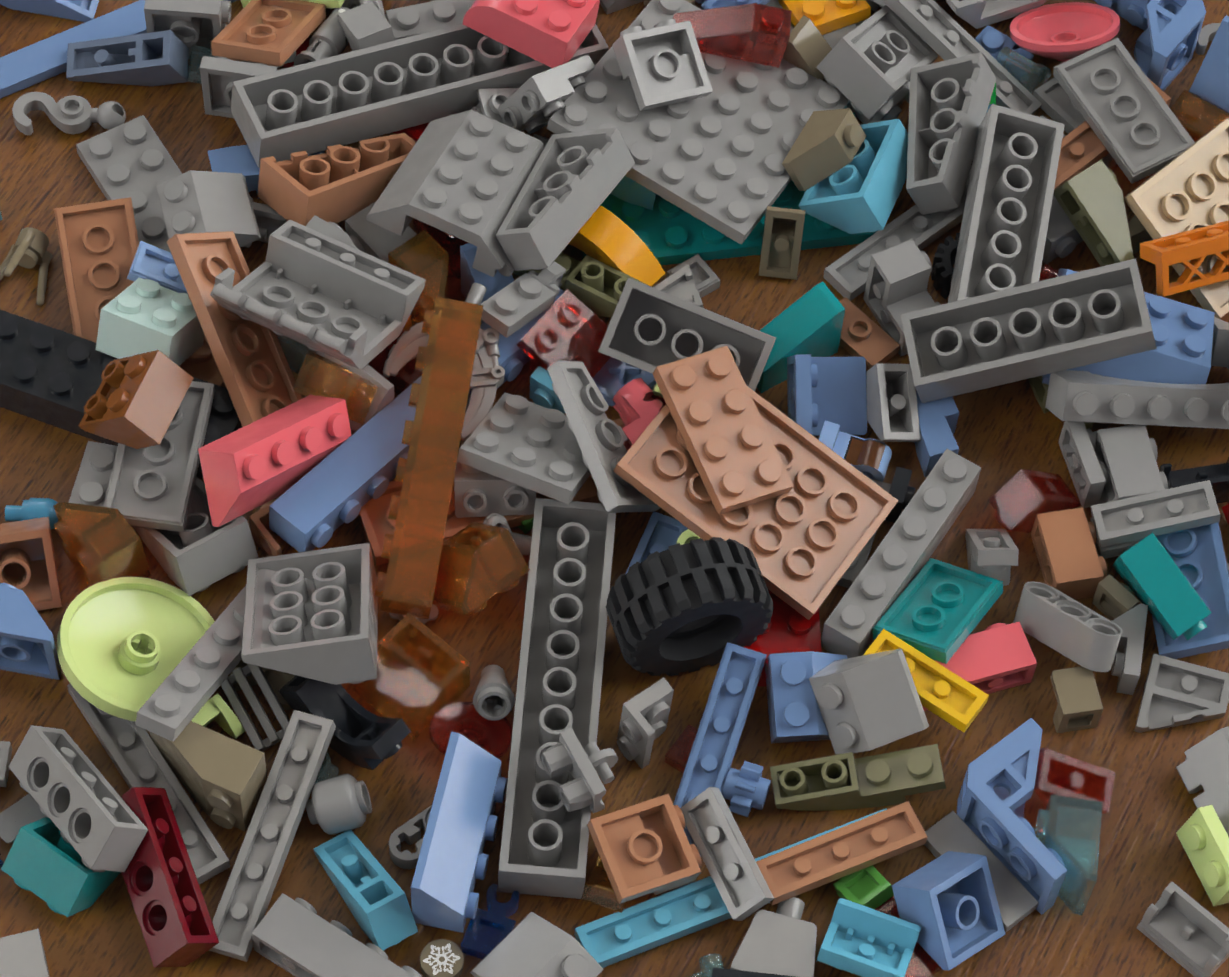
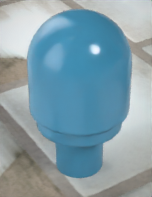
(32, 509)

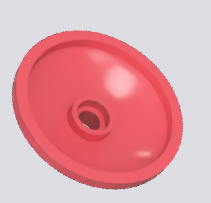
(1064, 29)

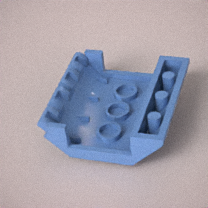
(1182, 343)

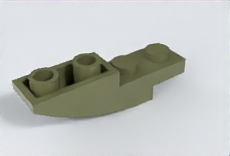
(591, 282)
(857, 783)

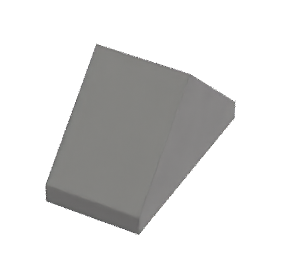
(365, 26)

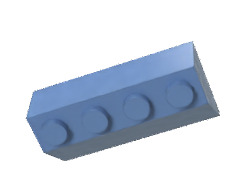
(457, 835)

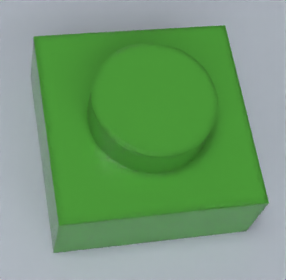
(865, 887)

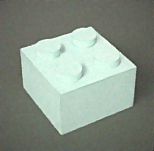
(148, 320)

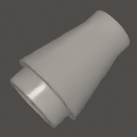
(493, 694)

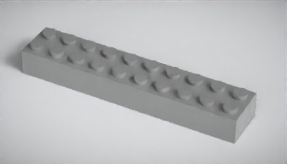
(379, 89)
(556, 690)

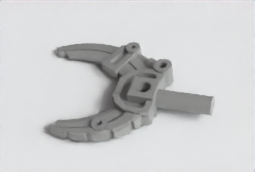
(486, 371)

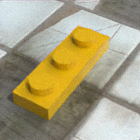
(937, 687)

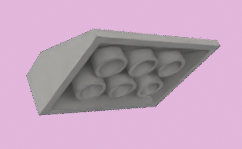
(313, 614)

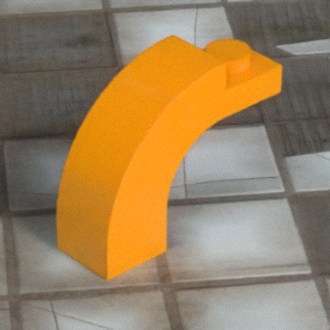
(618, 246)

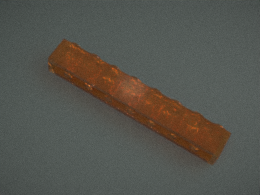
(431, 458)

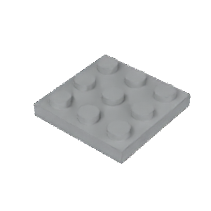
(527, 448)

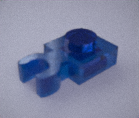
(490, 926)

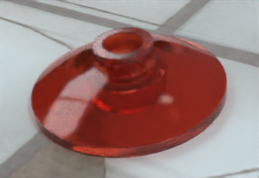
(462, 718)

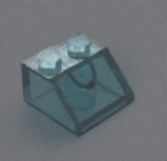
(1073, 831)

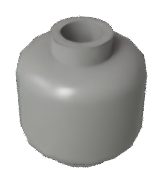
(339, 804)

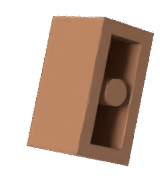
(1068, 552)

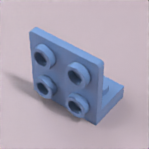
(827, 391)

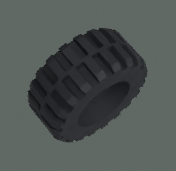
(687, 605)

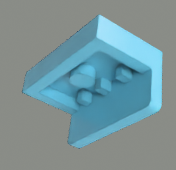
(868, 941)

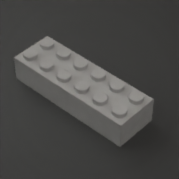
(1006, 203)
(1028, 331)

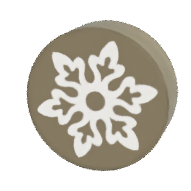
(441, 959)

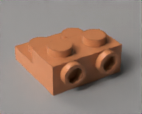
(645, 848)

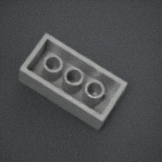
(659, 328)

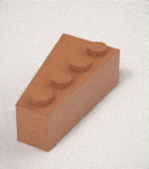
(332, 182)

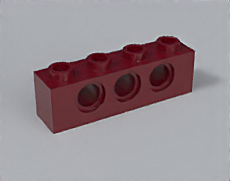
(165, 885)

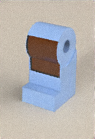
(866, 455)

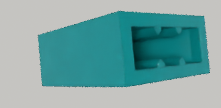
(805, 327)
(1162, 587)

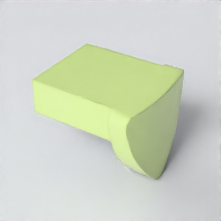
(217, 710)

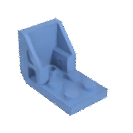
(1168, 34)
(994, 806)

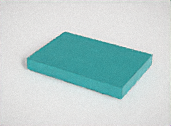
(940, 609)

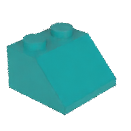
(54, 869)

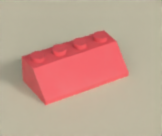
(270, 455)

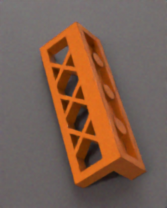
(1187, 246)

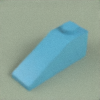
(367, 890)

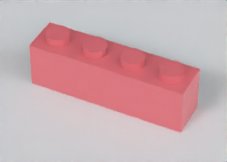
(994, 658)

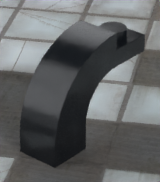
(358, 733)

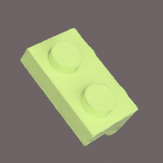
(1208, 851)

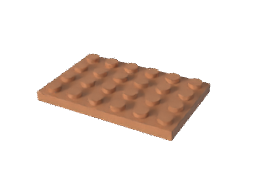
(798, 538)

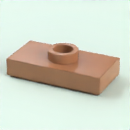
(864, 337)

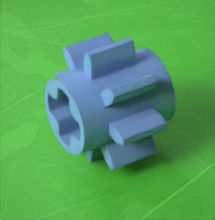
(746, 788)

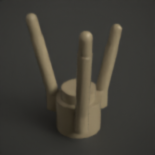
(27, 252)

